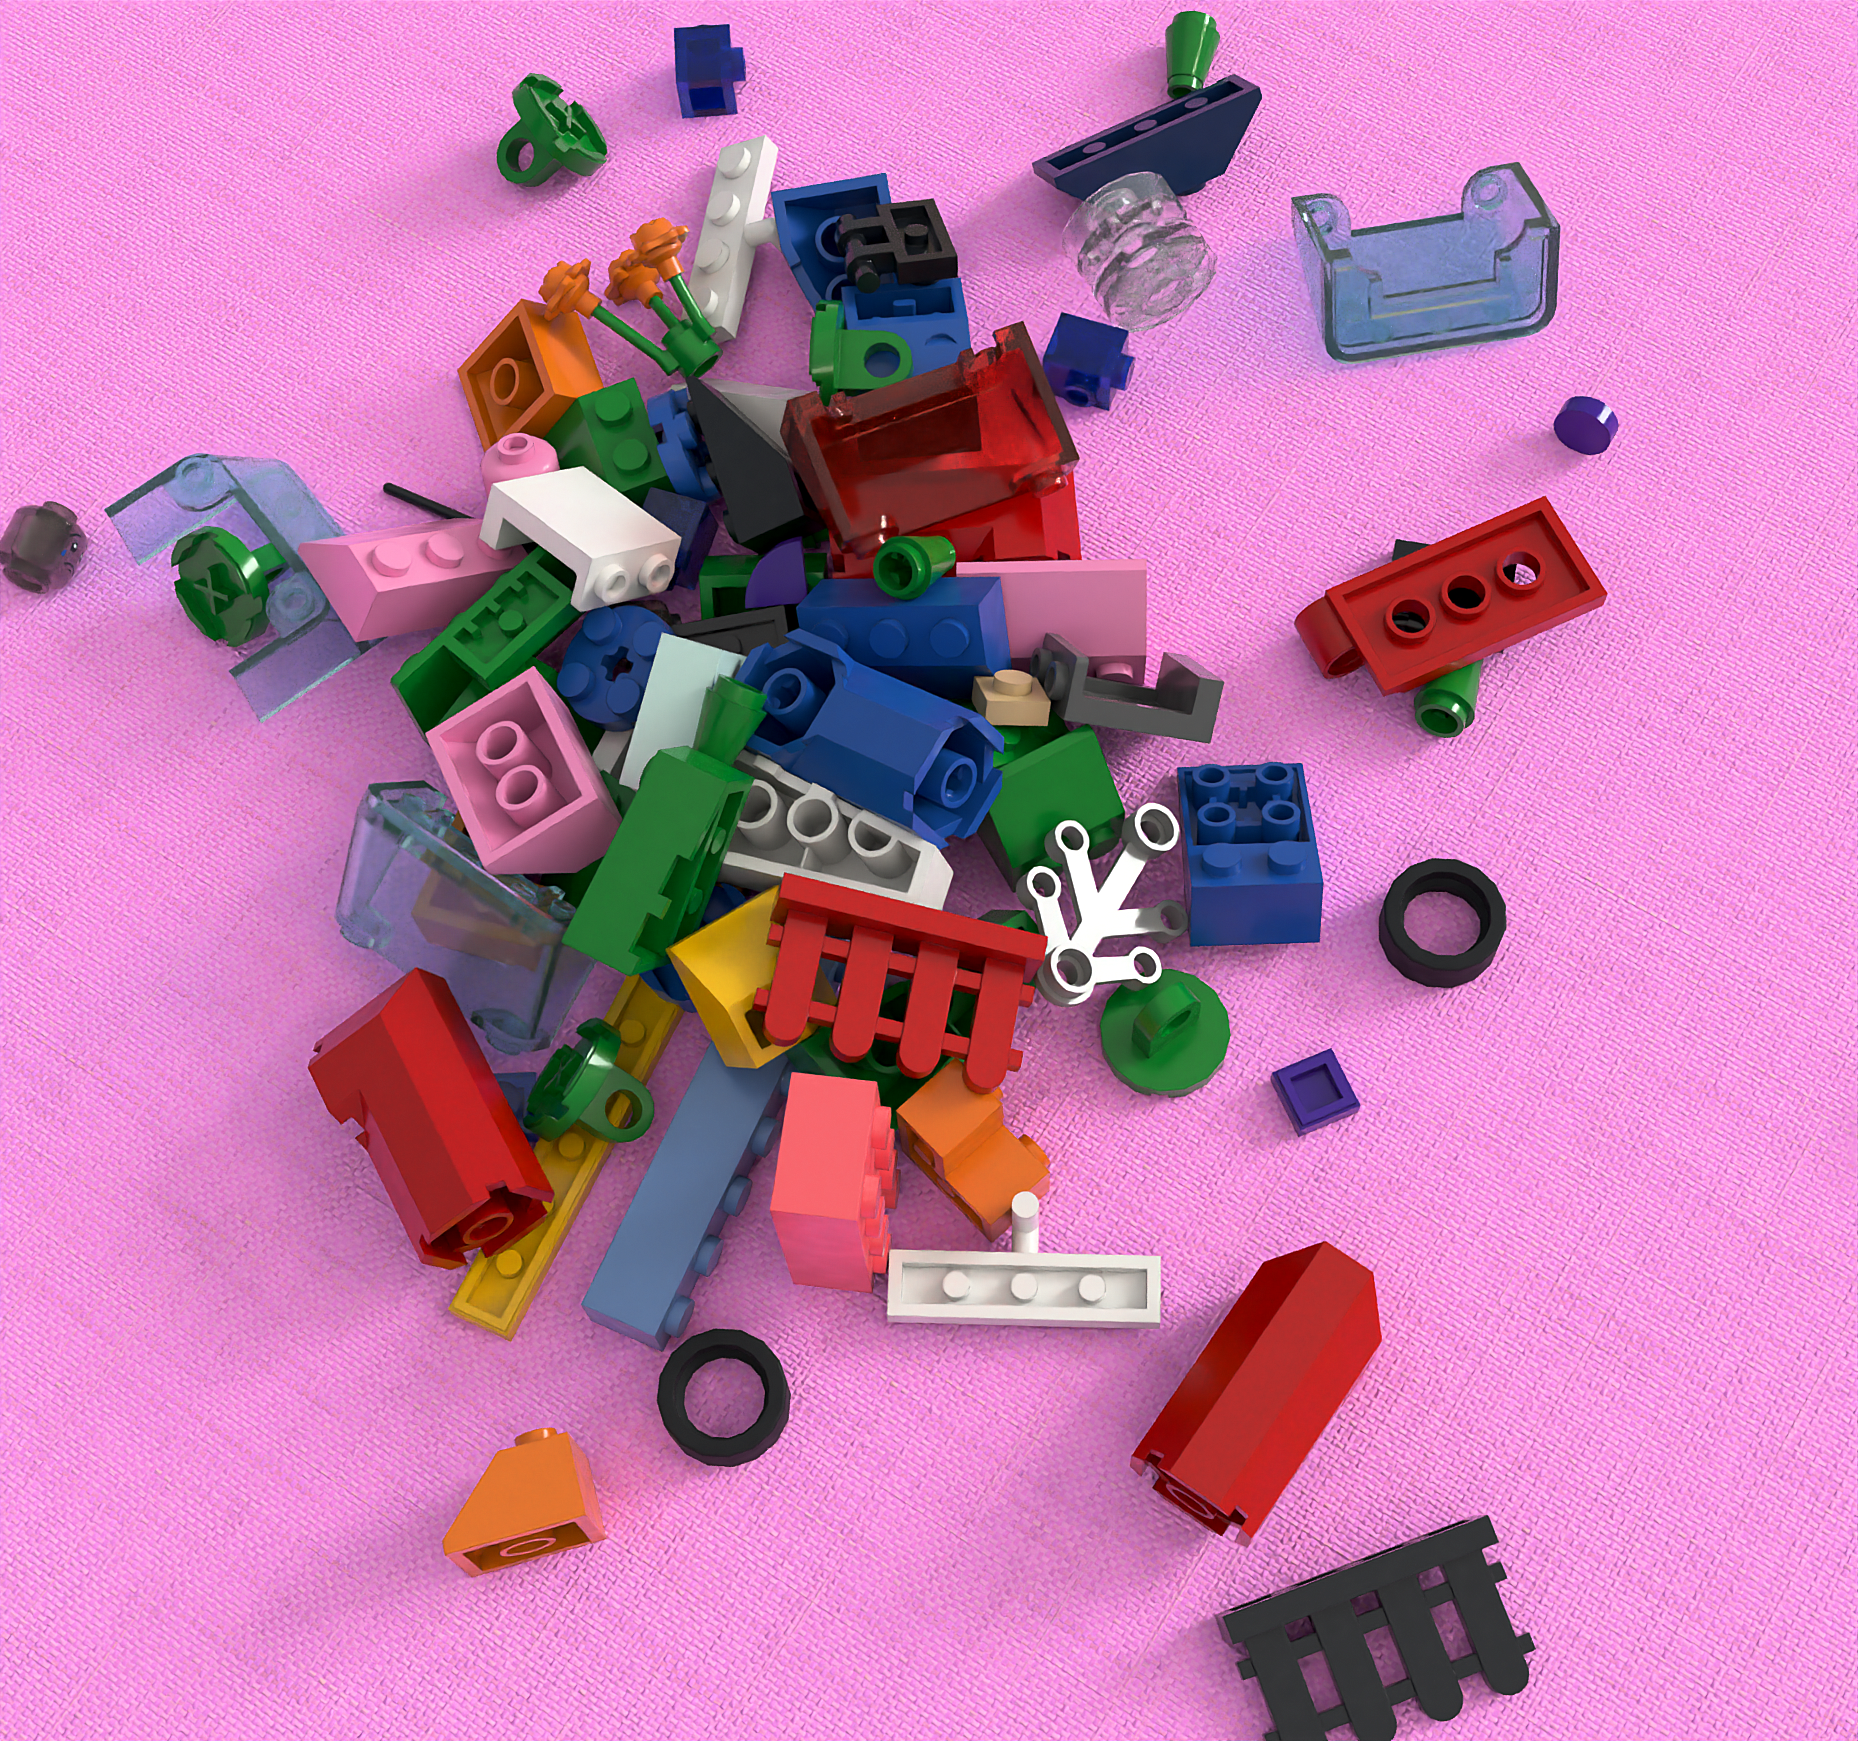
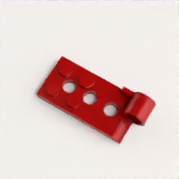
(1355, 620)

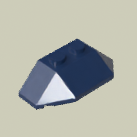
(1181, 140)

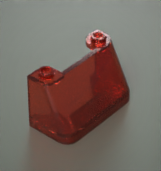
(931, 445)

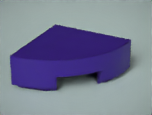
(779, 576)

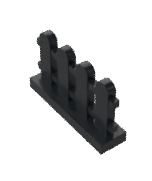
(1410, 1623)

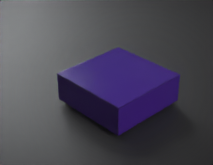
(1315, 1092)

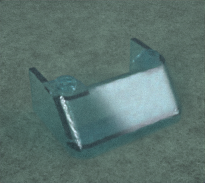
(200, 486)

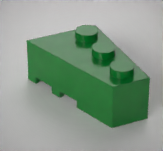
(661, 861)

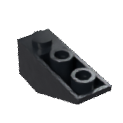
(754, 473)

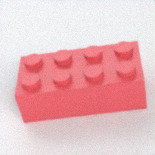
(835, 1183)

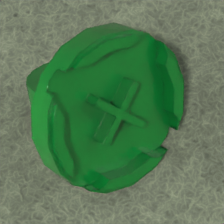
(557, 132)
(841, 355)
(225, 583)
(1166, 1035)
(578, 1085)

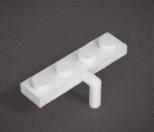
(732, 232)
(1024, 1284)

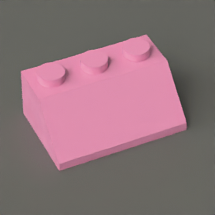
(406, 575)
(1086, 602)
(525, 781)

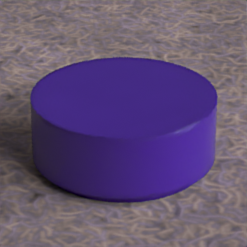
(1586, 425)

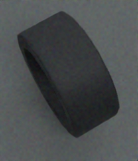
(1461, 881)
(707, 1348)

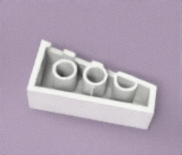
(823, 838)

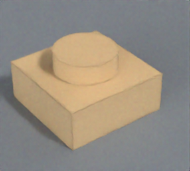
(1011, 699)

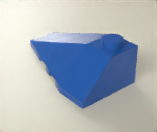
(808, 225)

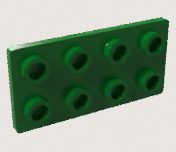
(489, 639)

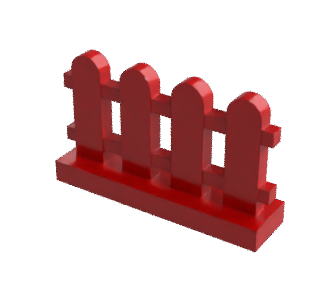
(939, 945)

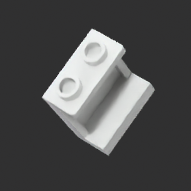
(589, 528)

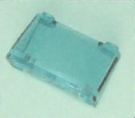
(1431, 278)
(429, 904)

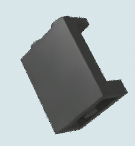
(1178, 707)

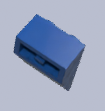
(926, 317)
(1249, 855)

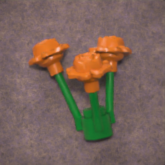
(635, 277)

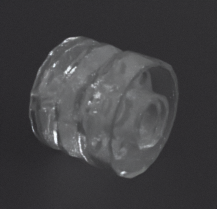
(1139, 251)

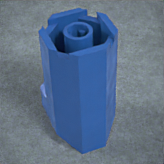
(873, 738)

